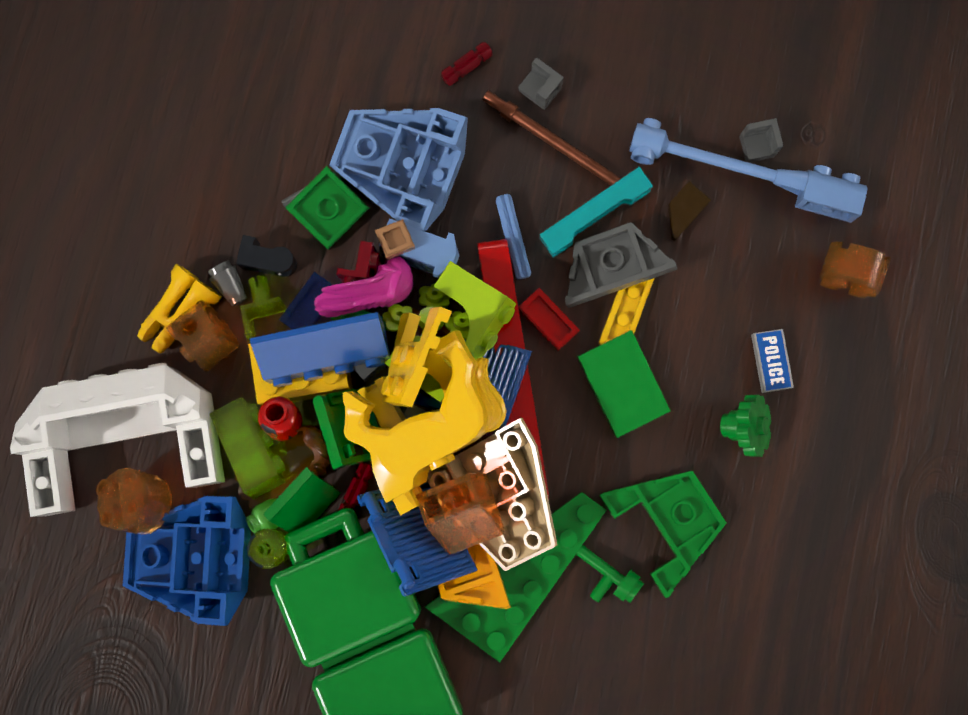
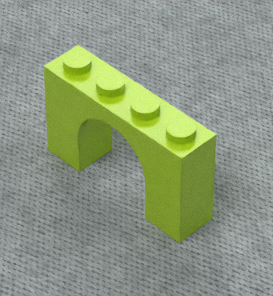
(486, 313)

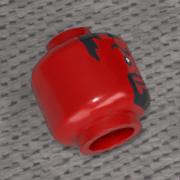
(280, 418)

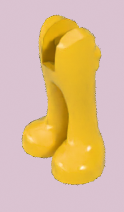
(160, 316)

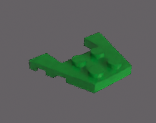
(680, 513)

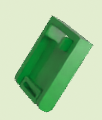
(331, 418)

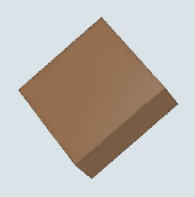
(395, 239)

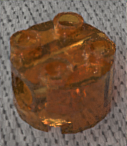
(854, 268)
(203, 336)
(133, 501)

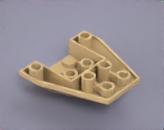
(518, 488)

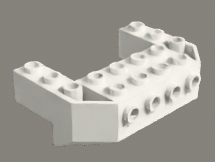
(111, 411)

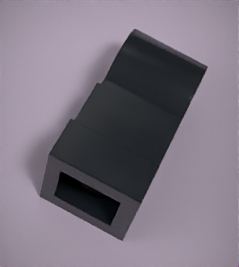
(264, 260)

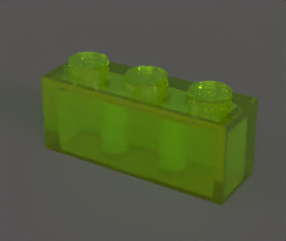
(248, 448)

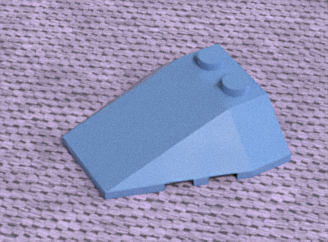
(403, 159)

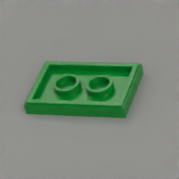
(623, 383)

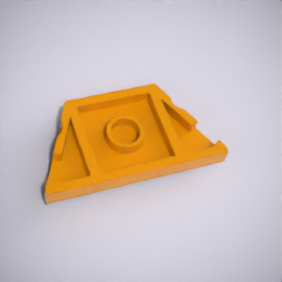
(480, 587)

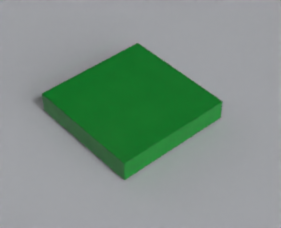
(327, 207)
(302, 501)

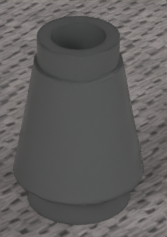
(228, 283)

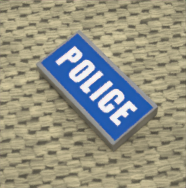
(772, 361)

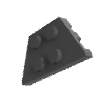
(614, 263)

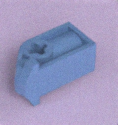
(430, 251)

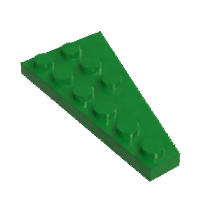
(525, 584)

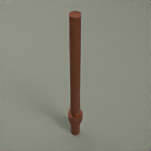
(510, 112)

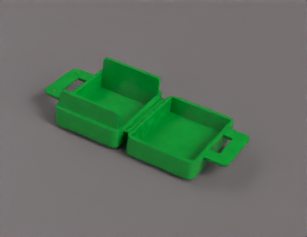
(360, 628)

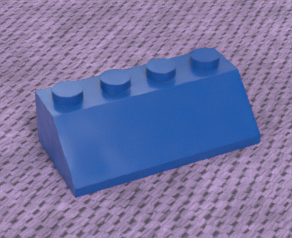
(321, 349)

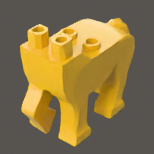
(412, 446)

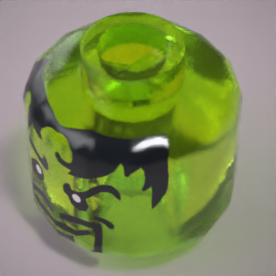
(258, 549)

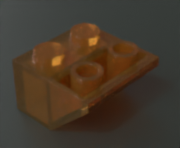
(461, 512)

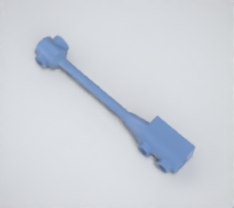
(815, 189)

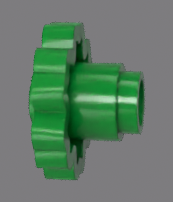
(749, 425)

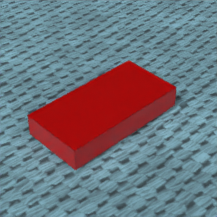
(548, 319)

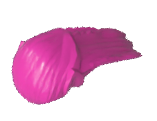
(388, 287)

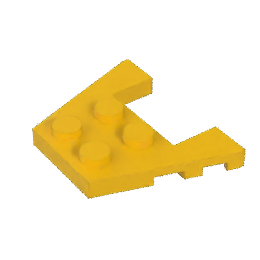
(408, 357)

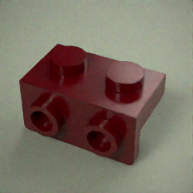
(366, 265)

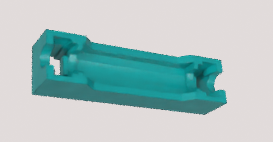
(625, 191)

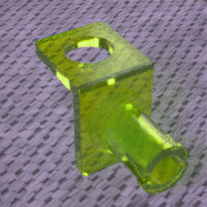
(261, 305)

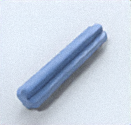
(513, 235)

